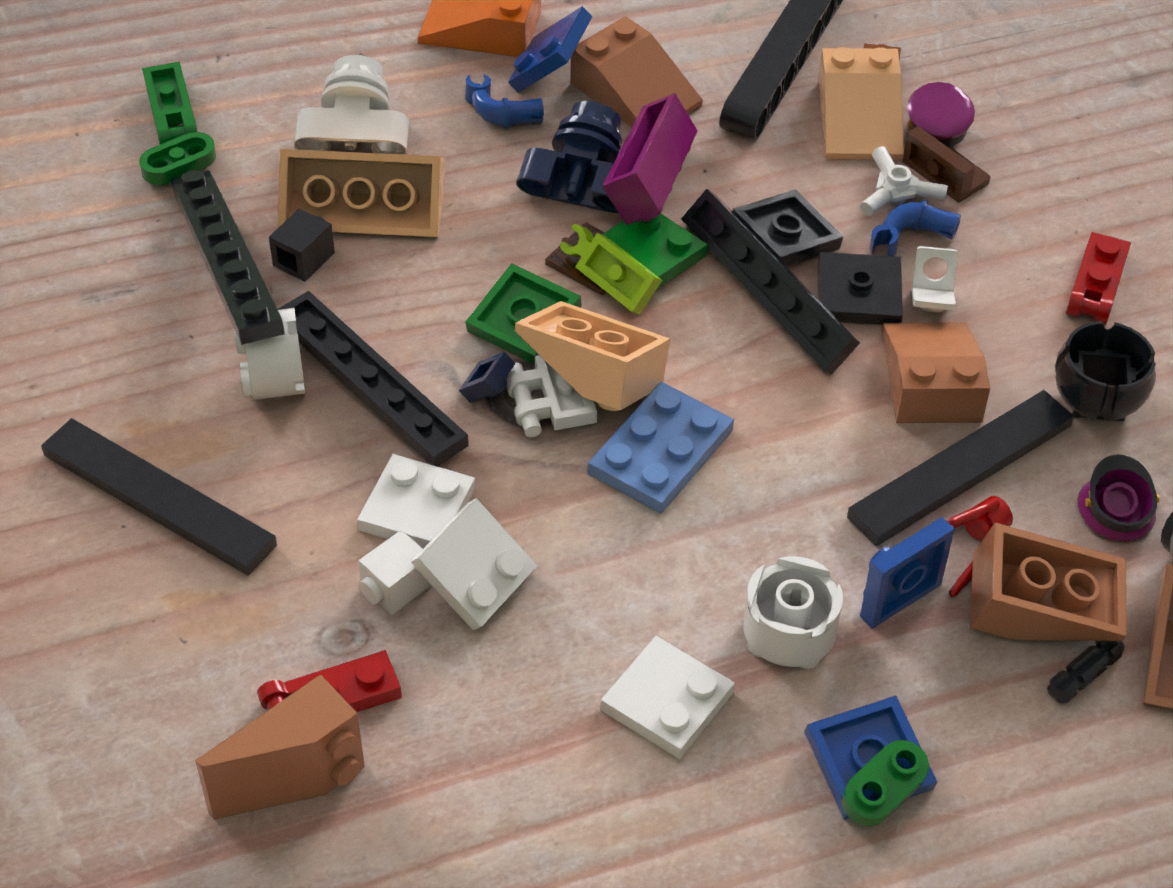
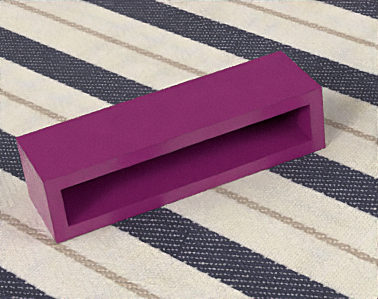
(650, 160)

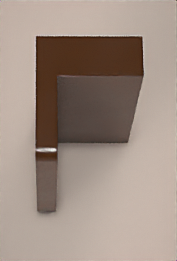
(943, 165)

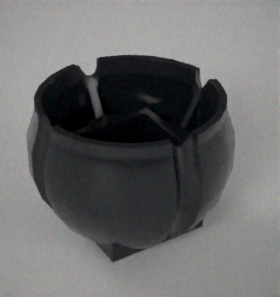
(1101, 358)

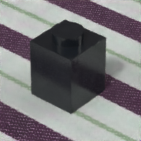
(301, 244)

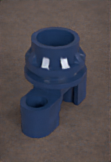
(581, 161)

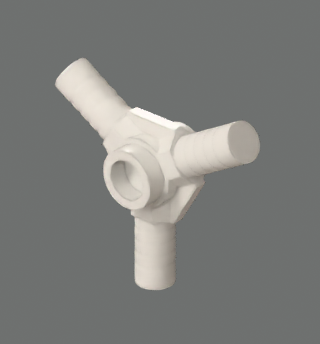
(897, 185)

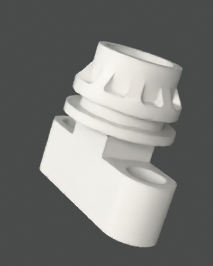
(353, 111)

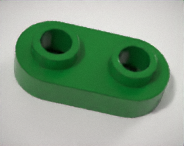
(177, 157)
(888, 780)

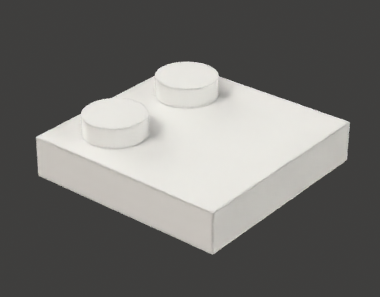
(414, 500)
(474, 564)
(667, 697)

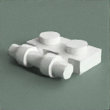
(559, 403)

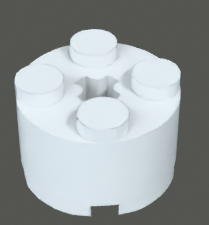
(273, 363)
(792, 612)

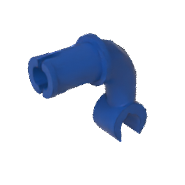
(504, 111)
(918, 217)

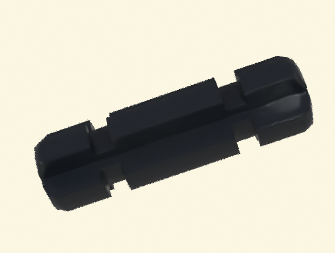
(1084, 669)

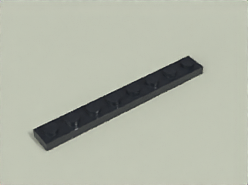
(227, 258)

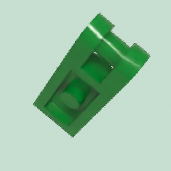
(169, 101)

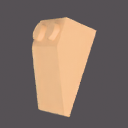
(861, 102)
(597, 354)

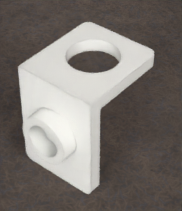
(929, 293)

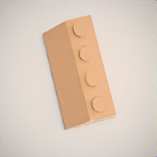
(364, 190)

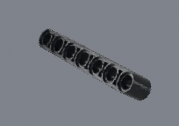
(776, 66)

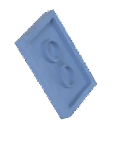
(660, 447)

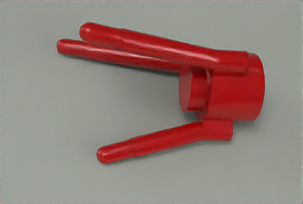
(978, 523)

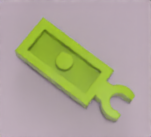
(613, 269)

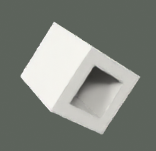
(390, 576)

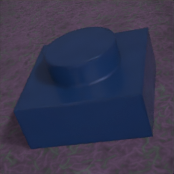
(487, 377)

